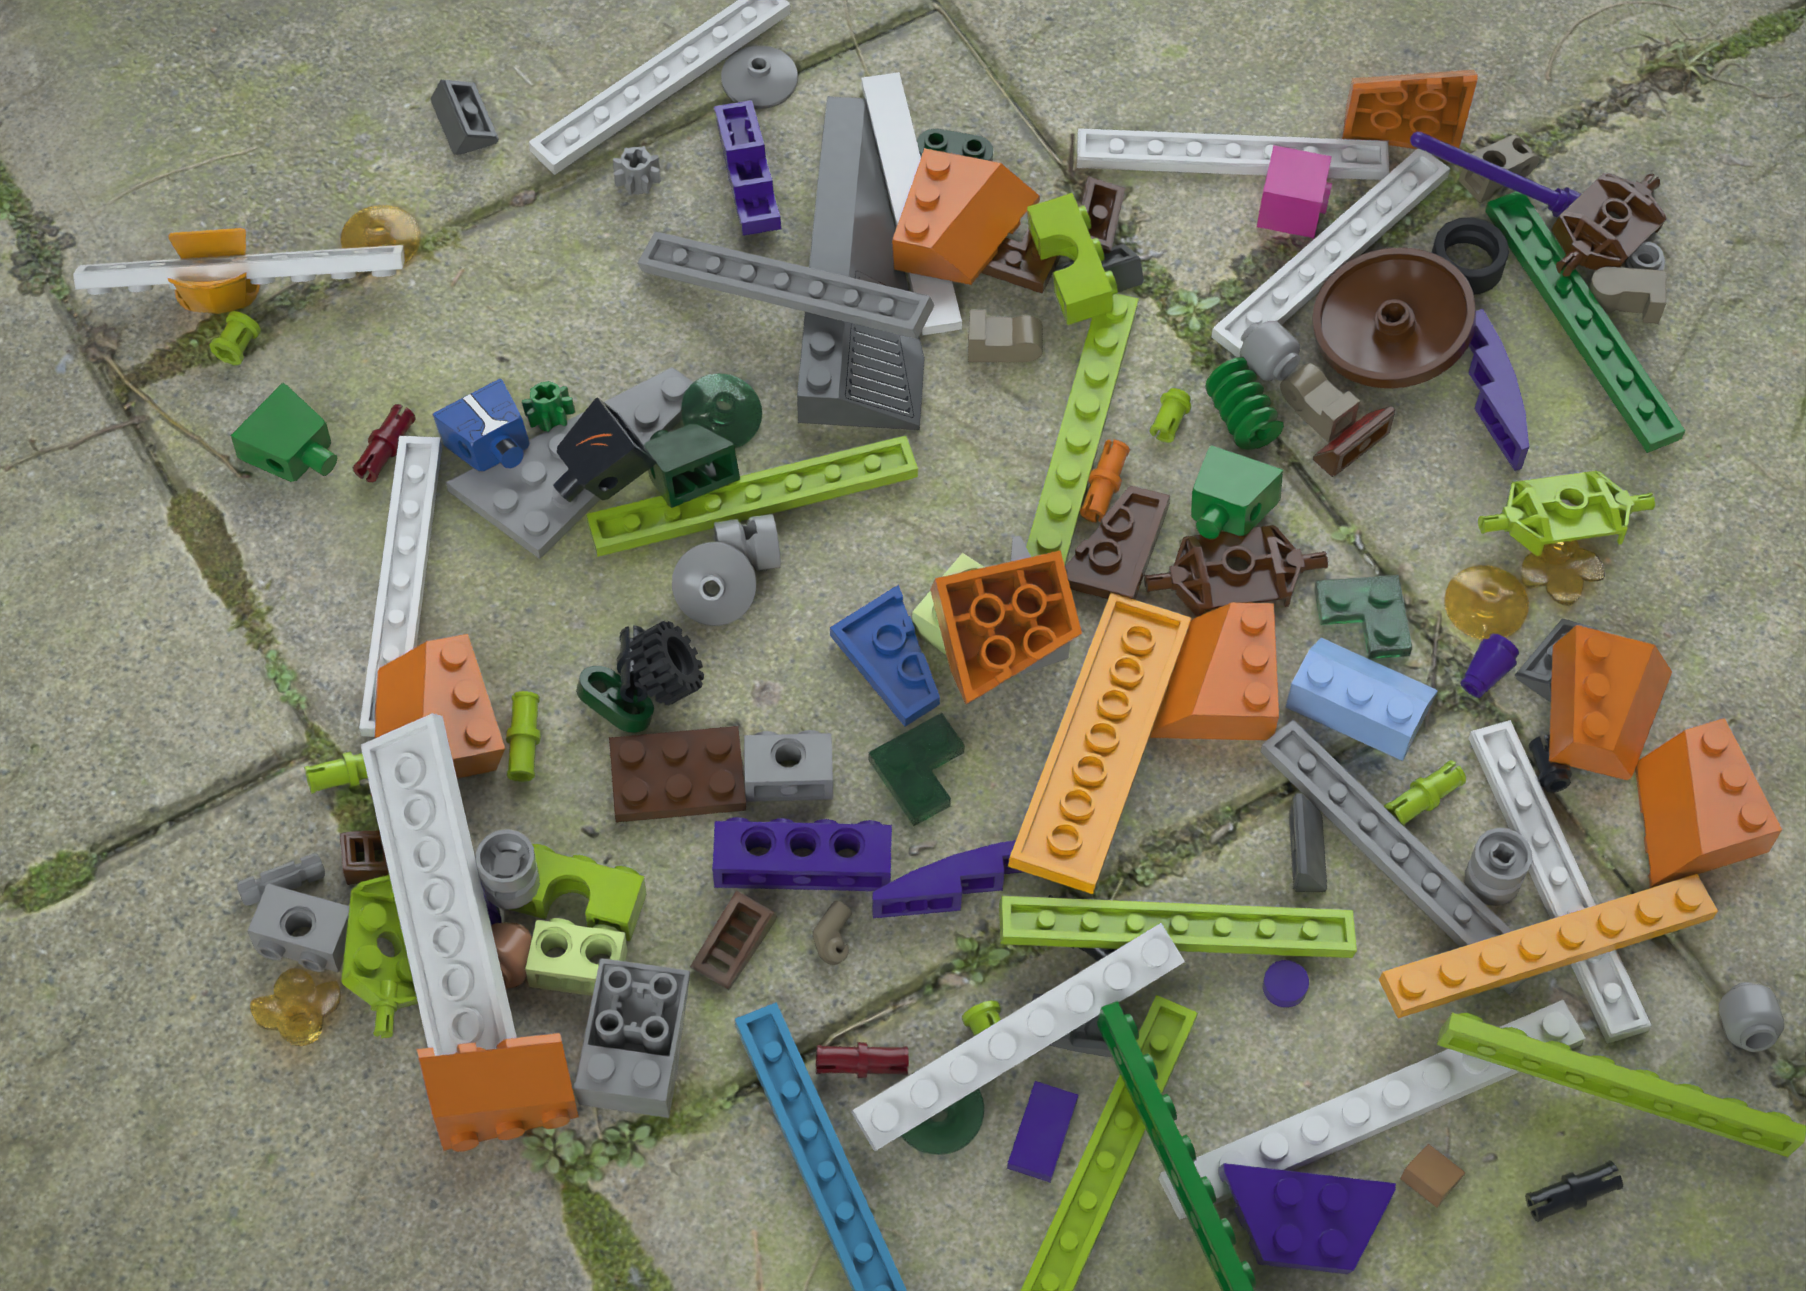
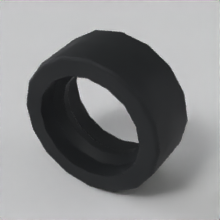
(1477, 233)

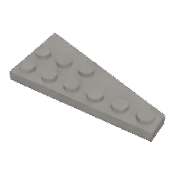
(523, 497)

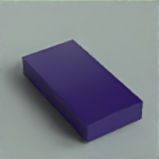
(1042, 1131)

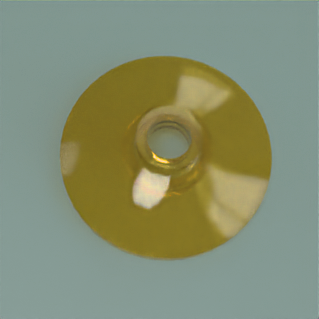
(396, 225)
(1481, 615)

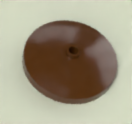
(1394, 317)

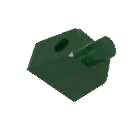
(691, 463)

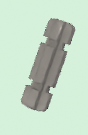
(285, 876)

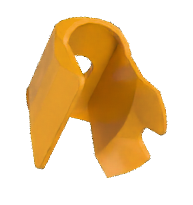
(218, 295)

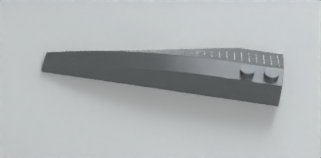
(846, 368)

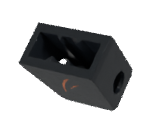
(601, 454)

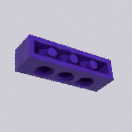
(782, 869)

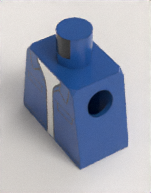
(484, 428)

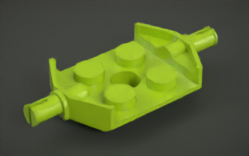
(1539, 517)
(368, 973)

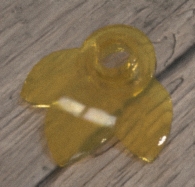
(1562, 573)
(296, 1007)

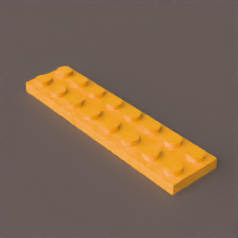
(1100, 744)

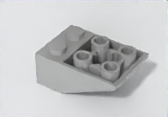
(633, 1038)

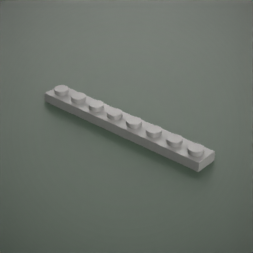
(787, 284)
(1383, 838)

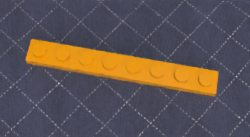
(1547, 945)

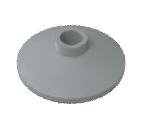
(765, 87)
(717, 563)

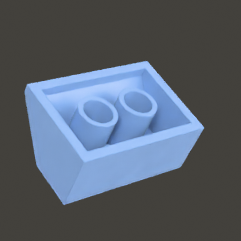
(1360, 698)

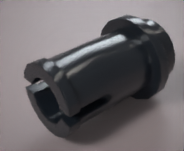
(1552, 775)

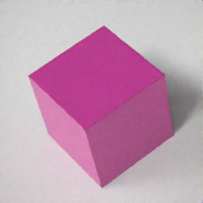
(1295, 191)

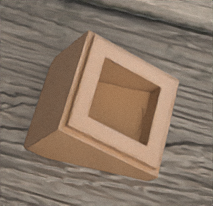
(1432, 1175)

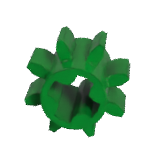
(548, 406)

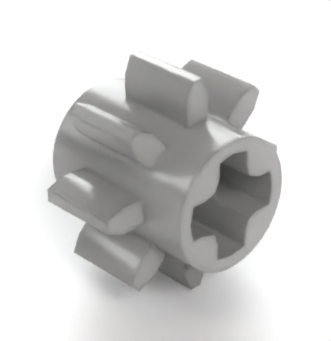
(636, 170)

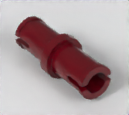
(383, 443)
(862, 1060)

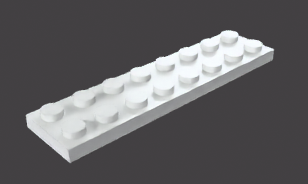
(437, 887)

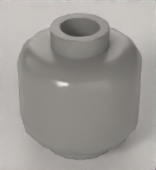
(1270, 350)
(1751, 1016)

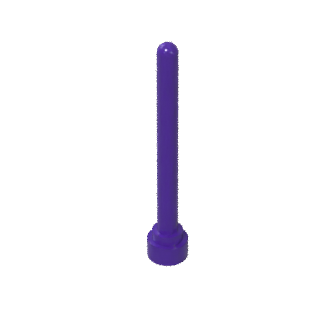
(1556, 200)

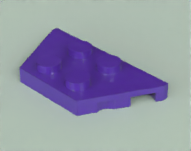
(1306, 1217)

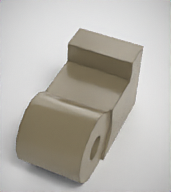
(1507, 153)
(1631, 291)
(1004, 338)
(1319, 401)

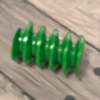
(1243, 405)

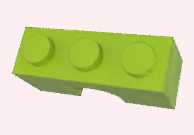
(1062, 230)
(613, 893)

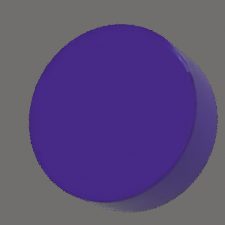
(1285, 983)

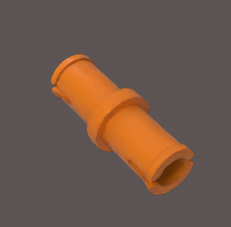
(1104, 480)

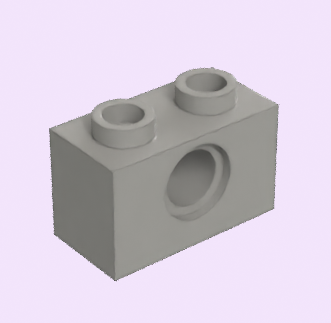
(805, 781)
(283, 912)

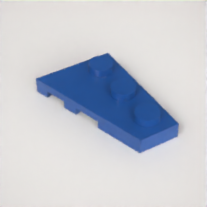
(888, 655)

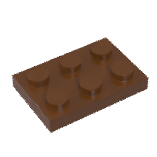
(677, 774)

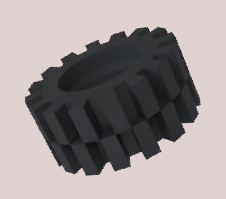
(666, 663)

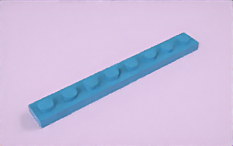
(817, 1151)

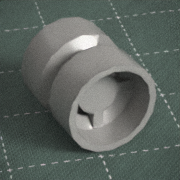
(755, 540)
(1498, 866)
(507, 869)

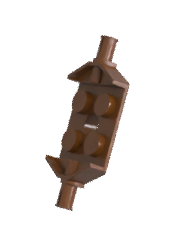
(1596, 238)
(1207, 582)

